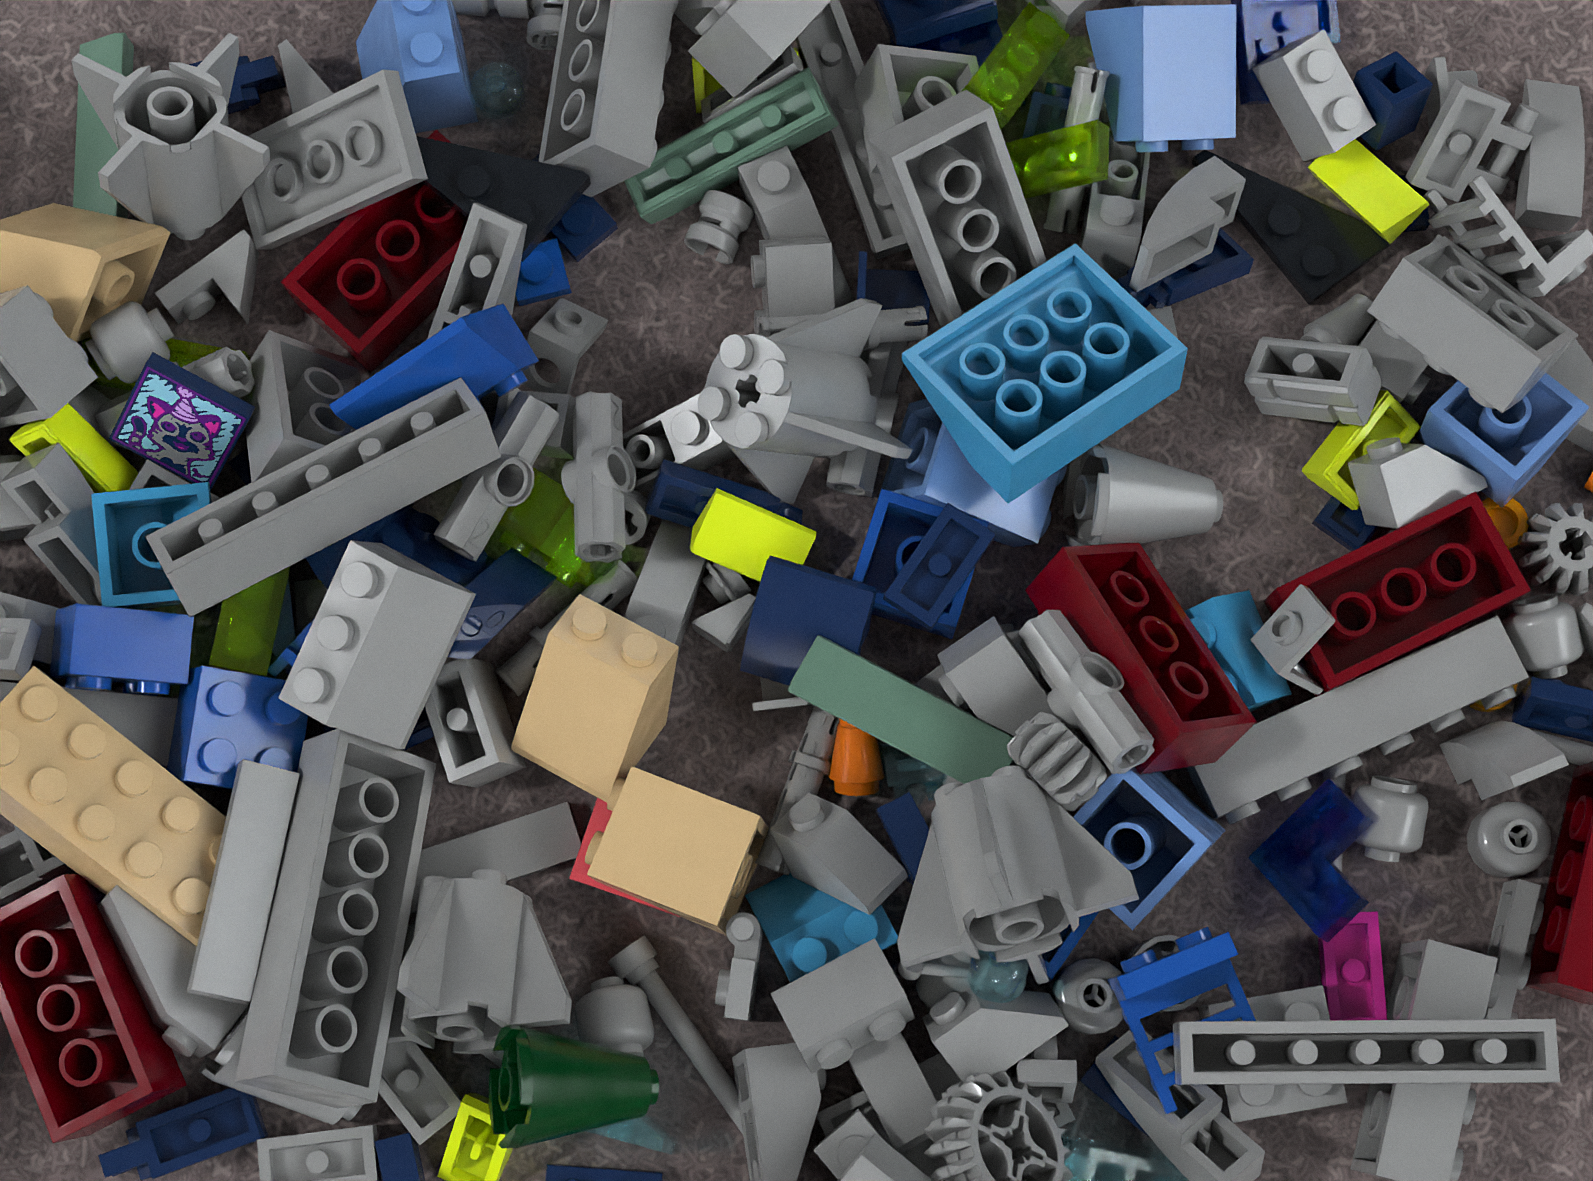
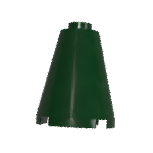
(563, 1087)

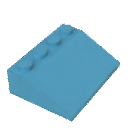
(1045, 370)

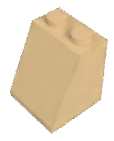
(79, 261)
(596, 697)
(677, 849)

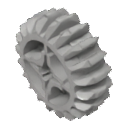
(1011, 1144)

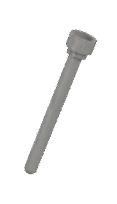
(639, 967)

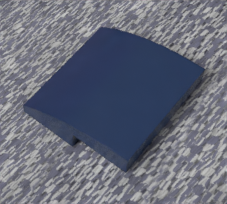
(794, 608)

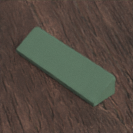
(93, 141)
(711, 154)
(900, 712)

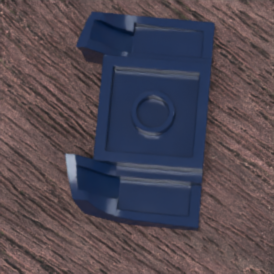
(501, 585)

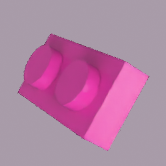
(1354, 971)

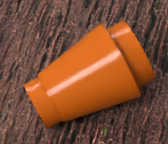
(855, 762)

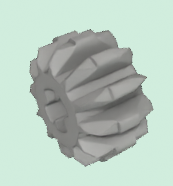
(1544, 542)
(1057, 760)

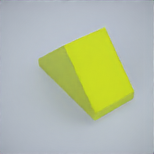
(472, 1146)

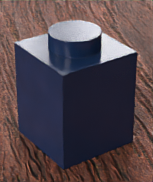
(1394, 97)

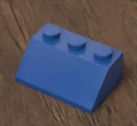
(478, 347)

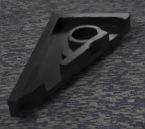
(511, 185)
(1302, 236)

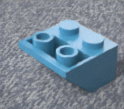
(1226, 628)

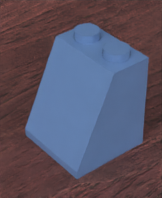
(429, 53)
(1167, 73)
(942, 475)
(1150, 832)

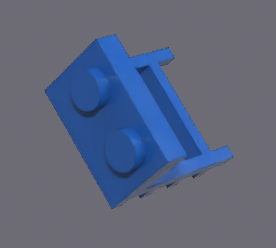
(1160, 983)

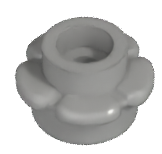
(725, 583)

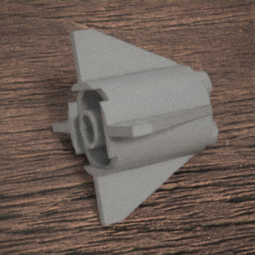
(174, 140)
(797, 397)
(1005, 874)
(475, 967)

